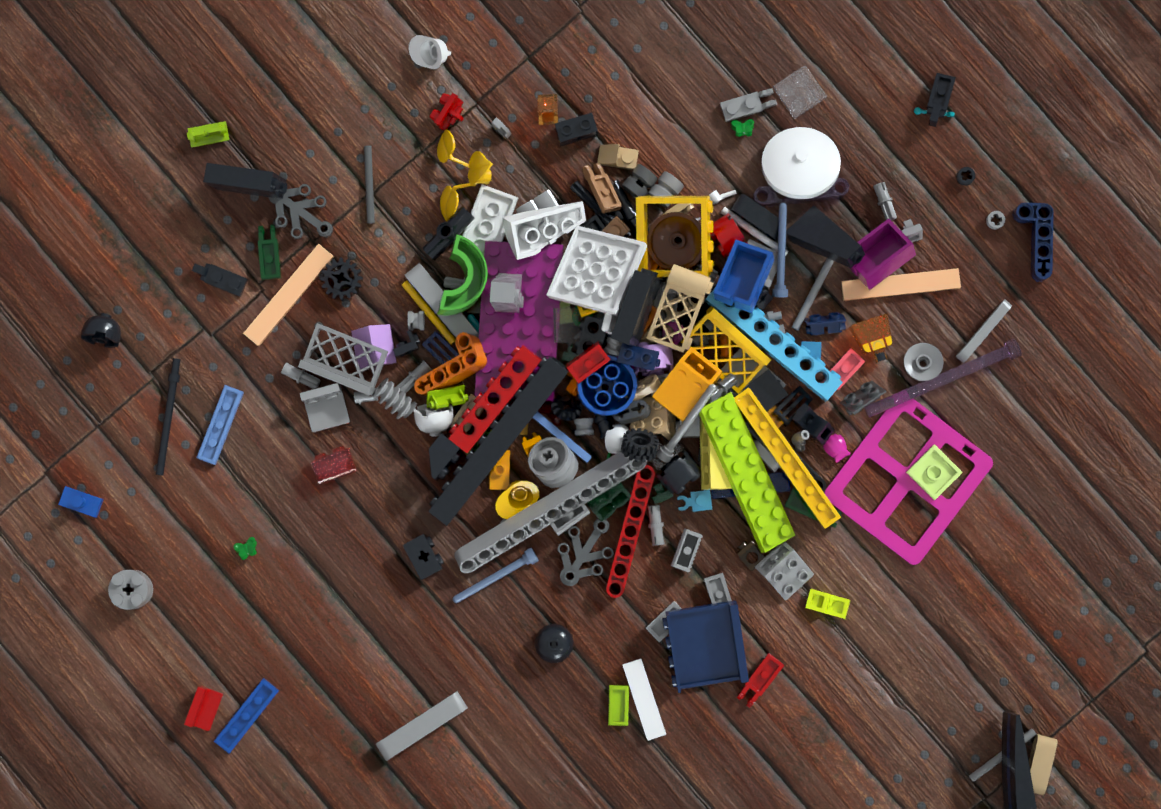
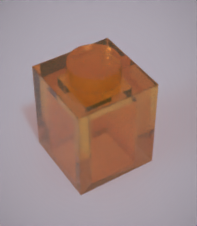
(547, 109)

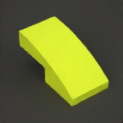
(827, 603)

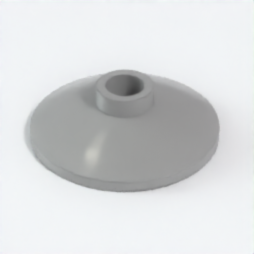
(928, 354)

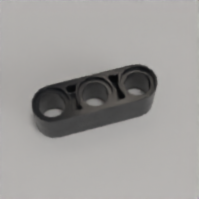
(756, 216)

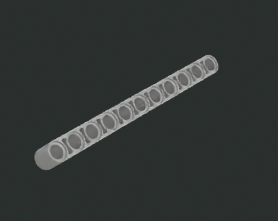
(546, 511)

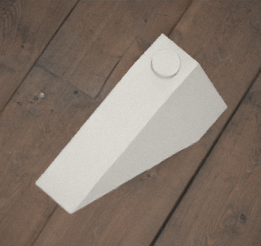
(537, 228)

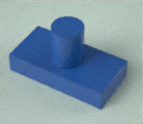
(80, 501)

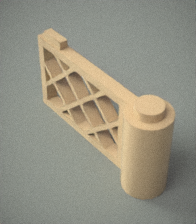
(692, 285)

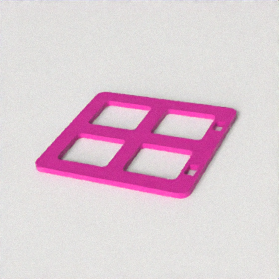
(947, 508)

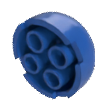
(618, 378)

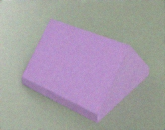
(378, 336)

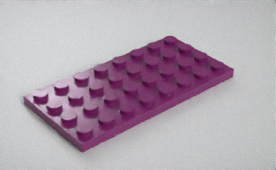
(531, 326)

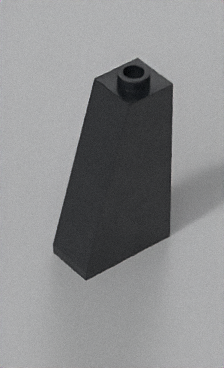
(822, 236)

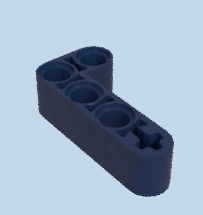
(1036, 240)

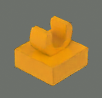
(528, 444)

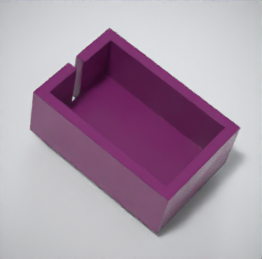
(884, 252)

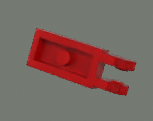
(761, 678)

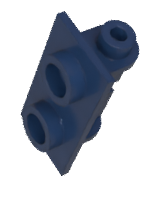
(834, 322)
(638, 357)

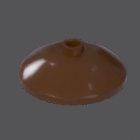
(662, 241)

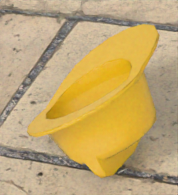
(516, 498)

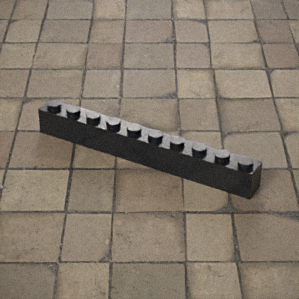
(499, 439)

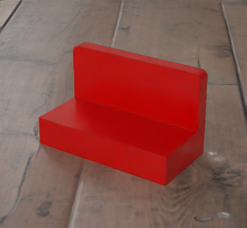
(588, 362)
(203, 708)

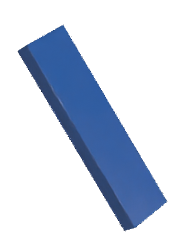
(246, 715)

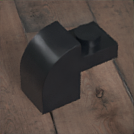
(817, 427)

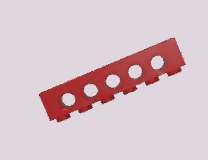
(467, 441)

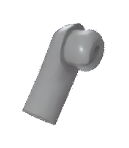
(798, 440)

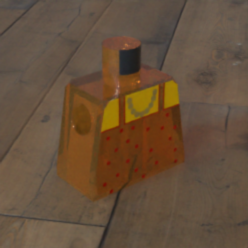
(873, 336)

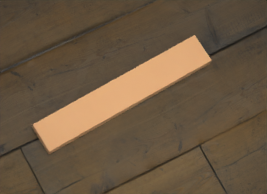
(903, 285)
(288, 295)

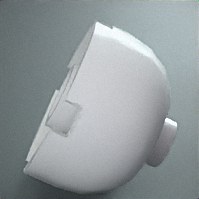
(433, 420)

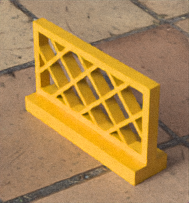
(739, 340)

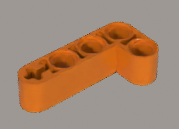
(432, 379)

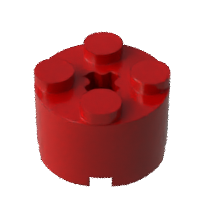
(726, 233)

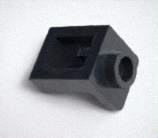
(404, 348)

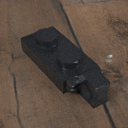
(940, 97)
(221, 278)

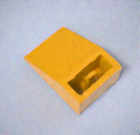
(686, 383)

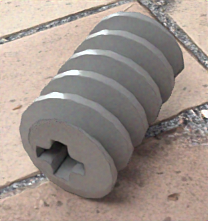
(394, 399)

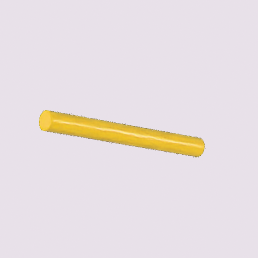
(429, 313)

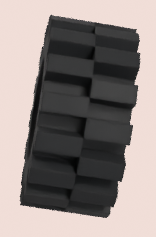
(639, 445)

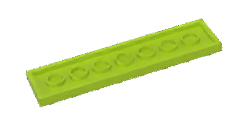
(746, 472)

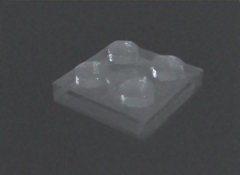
(800, 92)

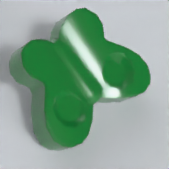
(742, 128)
(247, 549)

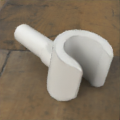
(716, 198)

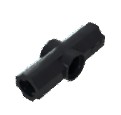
(455, 225)

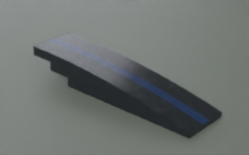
(1016, 774)

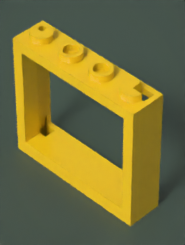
(706, 227)

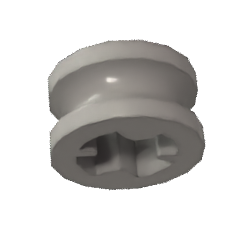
(999, 215)

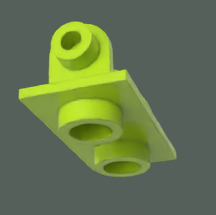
(208, 134)
(443, 397)

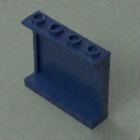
(705, 645)

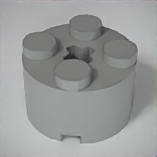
(130, 600)

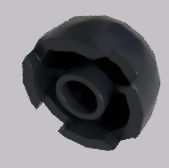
(101, 330)
(551, 634)

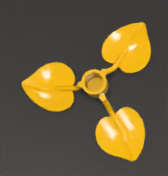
(478, 172)

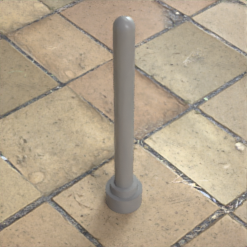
(666, 452)

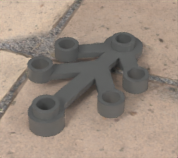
(298, 209)
(583, 555)

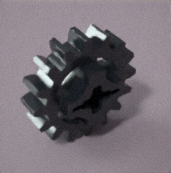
(338, 287)

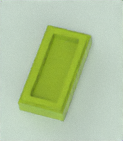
(618, 705)

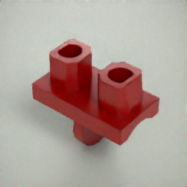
(449, 113)

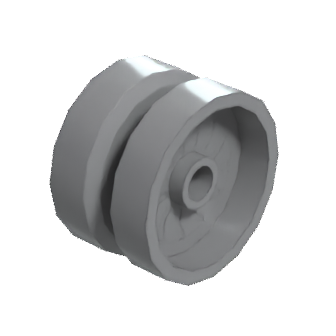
(553, 462)

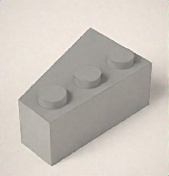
(506, 293)

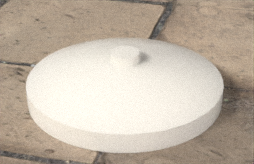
(801, 163)

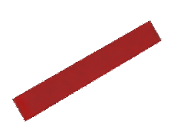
(630, 541)

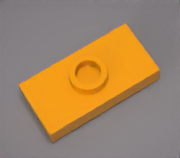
(501, 473)

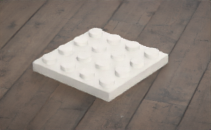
(596, 270)

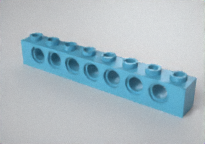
(761, 339)

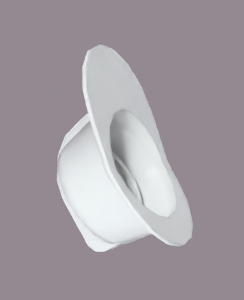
(428, 51)

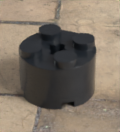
(678, 473)

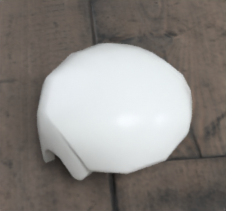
(614, 438)

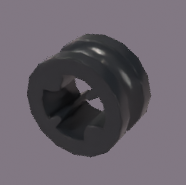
(963, 170)

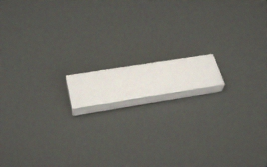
(644, 699)

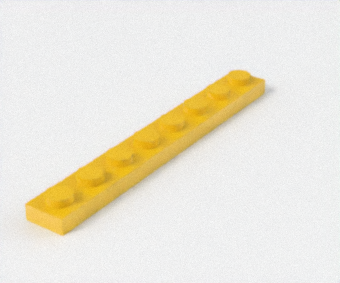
(786, 458)

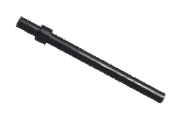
(173, 379)

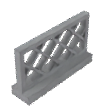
(334, 373)

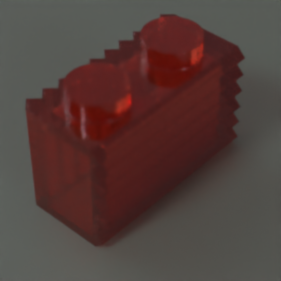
(333, 465)

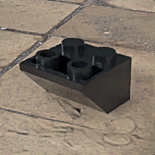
(442, 455)

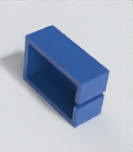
(743, 276)

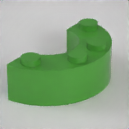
(476, 273)

